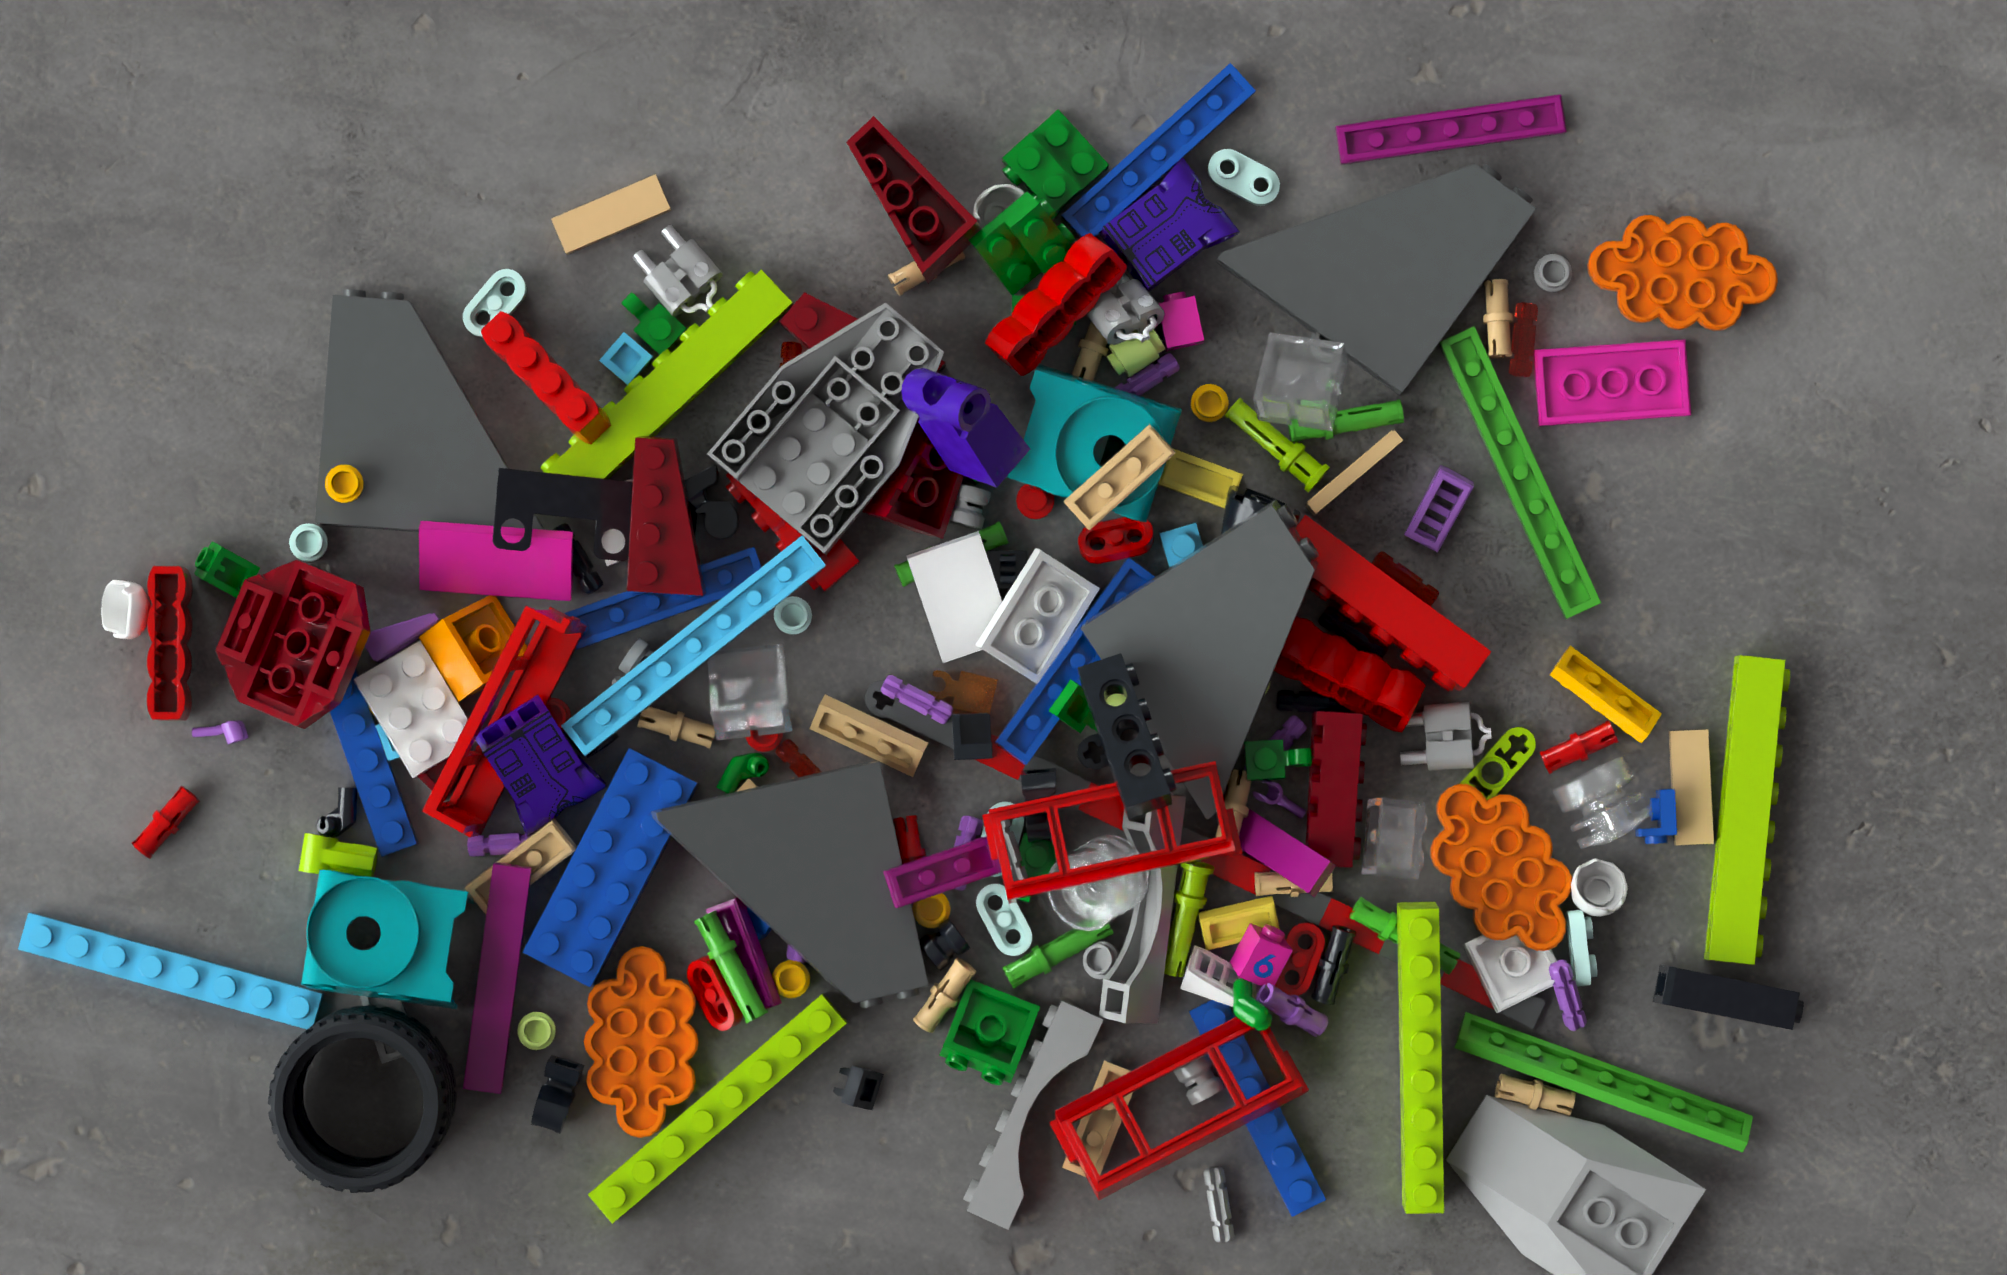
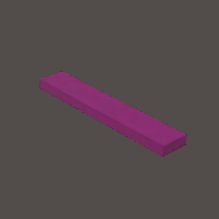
(1450, 129)
(497, 978)

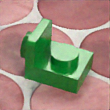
(224, 568)

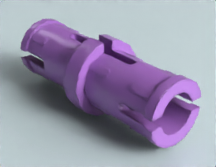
(1292, 1010)

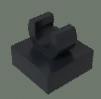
(1007, 566)
(860, 1087)

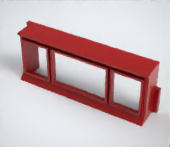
(534, 675)
(1066, 878)
(1191, 1140)

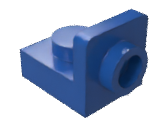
(1664, 813)

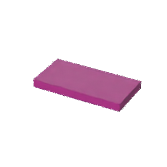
(1612, 383)
(467, 561)

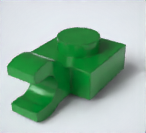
(656, 326)
(1073, 708)
(1268, 759)
(1036, 857)

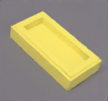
(1199, 478)
(1229, 923)

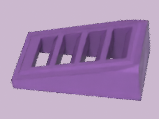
(1453, 478)
(393, 638)

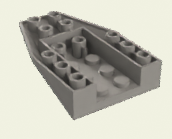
(830, 425)
(1572, 1190)

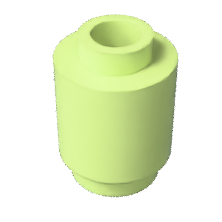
(1135, 355)

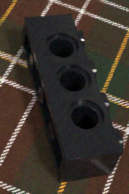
(1137, 793)

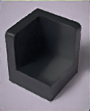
(971, 736)

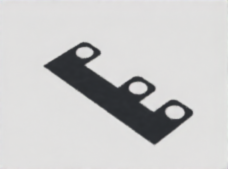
(532, 492)

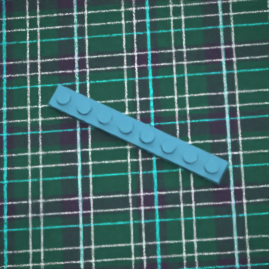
(693, 645)
(170, 971)

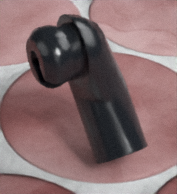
(342, 817)

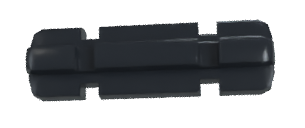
(582, 566)
(1351, 632)
(1307, 702)

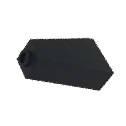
(1728, 997)

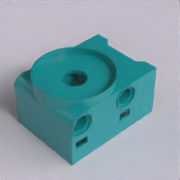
(1070, 420)
(412, 947)

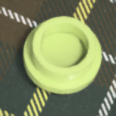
(536, 1030)

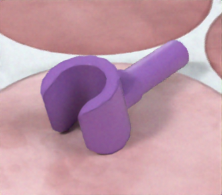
(233, 731)
(1276, 796)

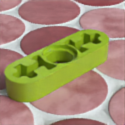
(1504, 745)

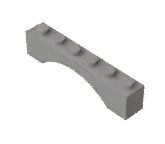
(1136, 979)
(1000, 1186)

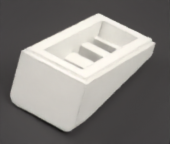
(1200, 972)

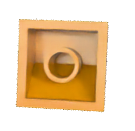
(469, 645)

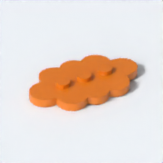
(1682, 272)
(1501, 867)
(641, 1041)

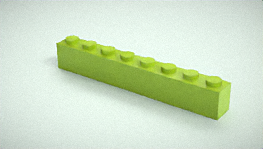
(677, 377)
(1745, 809)
(1420, 1057)
(717, 1108)

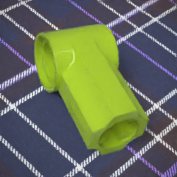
(330, 854)

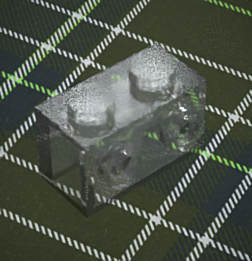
(1394, 838)

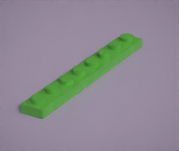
(1519, 472)
(1604, 1082)

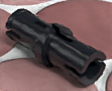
(1333, 964)

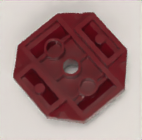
(268, 635)

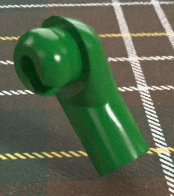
(740, 768)
(1248, 1008)

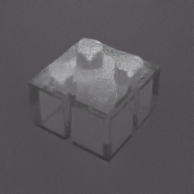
(1300, 381)
(750, 692)

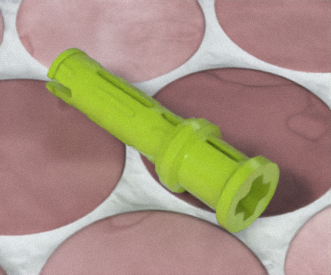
(1291, 456)
(1188, 901)

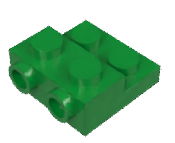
(1054, 162)
(1022, 242)
(989, 1033)

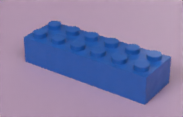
(608, 869)

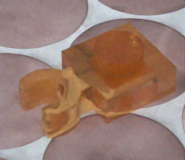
(971, 693)

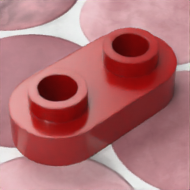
(1115, 537)
(1302, 960)
(713, 994)

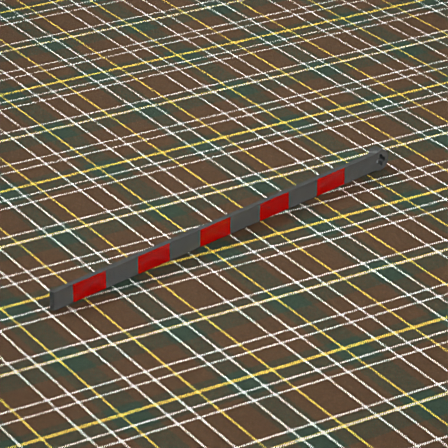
(1234, 869)

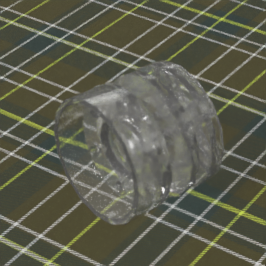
(1602, 803)
(1101, 902)

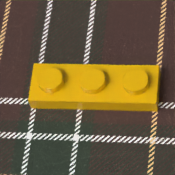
(1605, 694)

